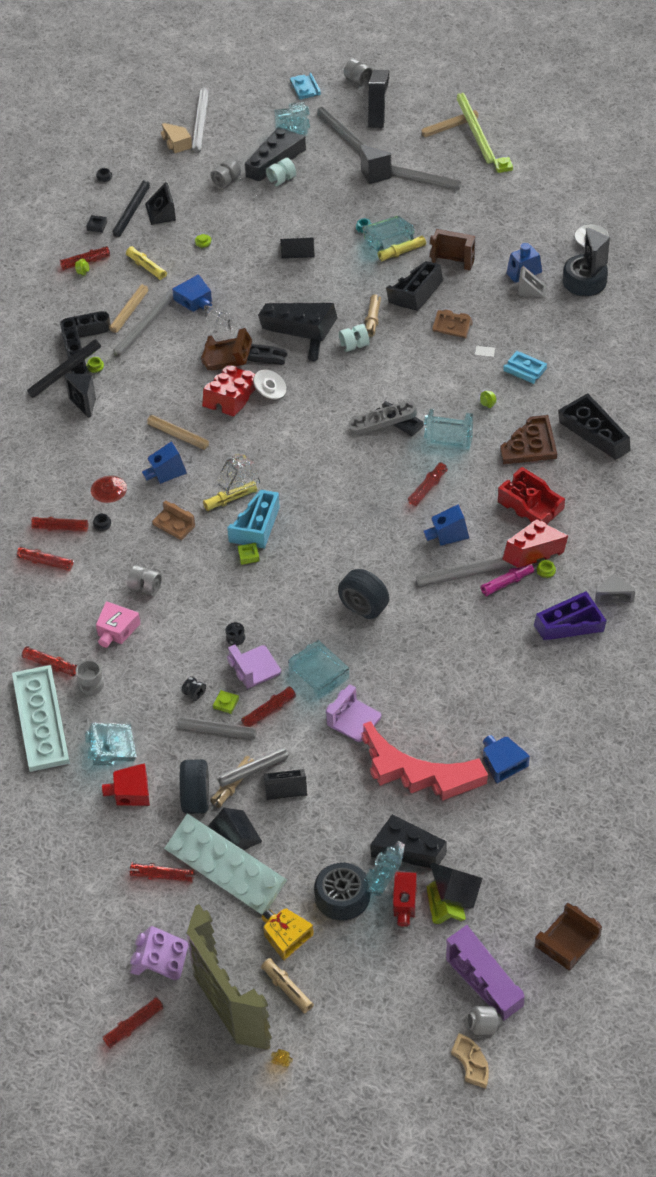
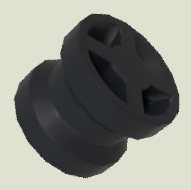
(239, 632)
(193, 688)

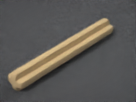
(445, 125)
(128, 308)
(178, 432)

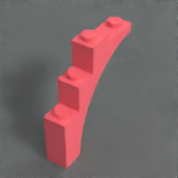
(416, 774)

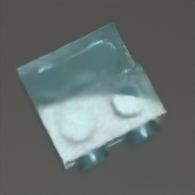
(293, 118)
(110, 743)
(386, 867)

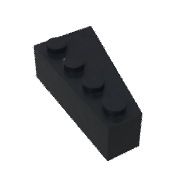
(276, 147)
(595, 426)

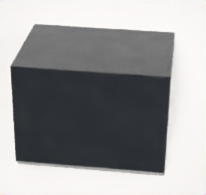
(375, 164)
(161, 206)
(297, 248)
(596, 250)
(81, 392)
(285, 784)
(235, 827)
(456, 886)

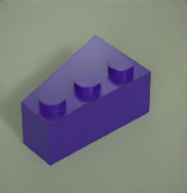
(570, 618)

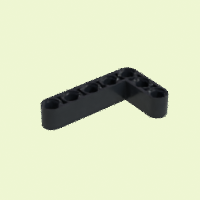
(376, 98)
(82, 326)

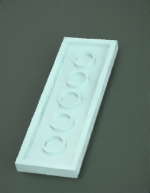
(40, 718)
(225, 864)

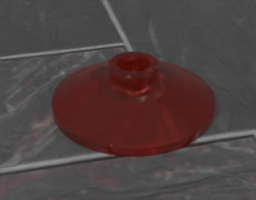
(107, 494)

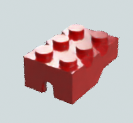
(230, 390)
(530, 497)

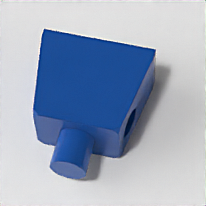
(526, 257)
(193, 294)
(165, 464)
(448, 526)
(504, 757)

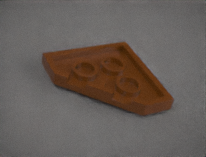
(530, 442)

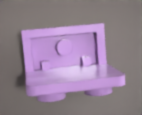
(253, 666)
(349, 714)
(159, 953)

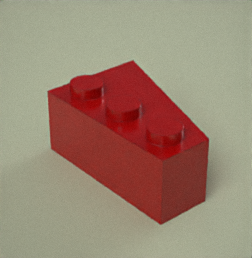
(533, 543)

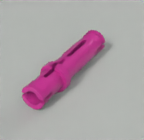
(502, 581)

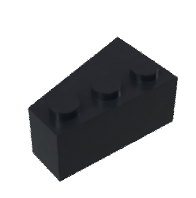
(417, 287)
(420, 846)

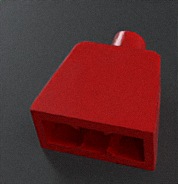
(129, 786)
(404, 884)

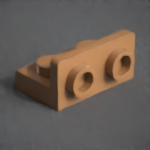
(452, 324)
(174, 520)

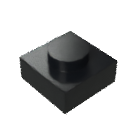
(96, 223)

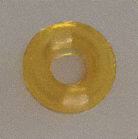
(282, 1058)

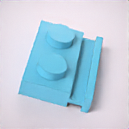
(305, 86)
(525, 367)

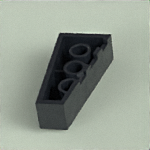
(299, 319)

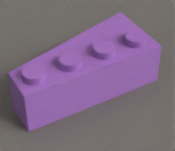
(483, 972)

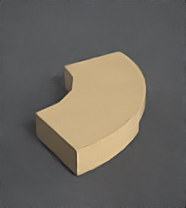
(473, 1060)

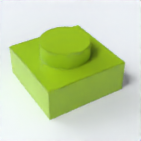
(503, 164)
(248, 553)
(225, 701)

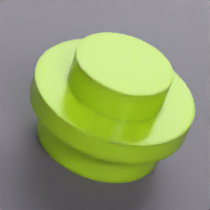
(203, 240)
(82, 267)
(95, 365)
(488, 399)
(546, 569)

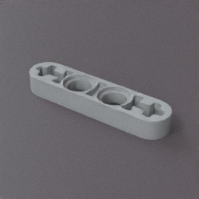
(382, 415)

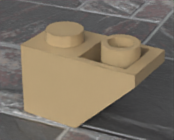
(177, 137)

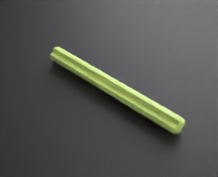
(475, 128)

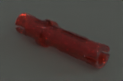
(92, 255)
(432, 478)
(59, 524)
(37, 556)
(57, 663)
(275, 702)
(161, 872)
(129, 1025)

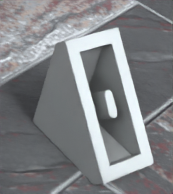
(530, 285)
(614, 591)

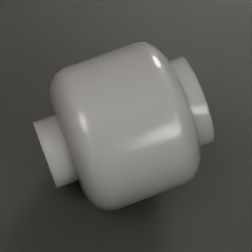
(483, 1020)

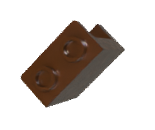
(453, 246)
(226, 352)
(569, 937)

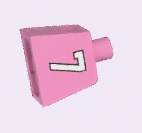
(116, 624)

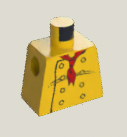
(286, 931)

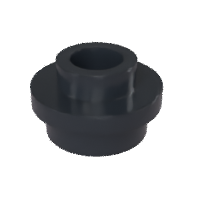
(104, 175)
(102, 518)

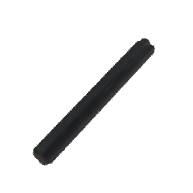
(131, 208)
(64, 368)

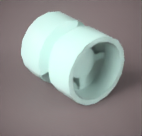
(281, 171)
(356, 337)

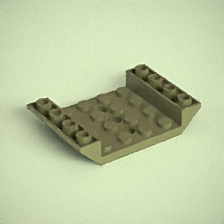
(241, 1014)

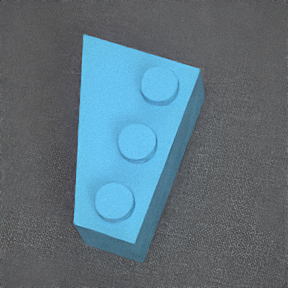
(256, 521)

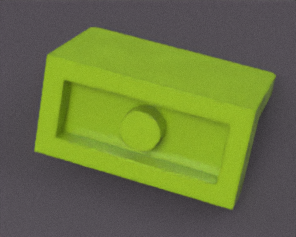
(442, 910)

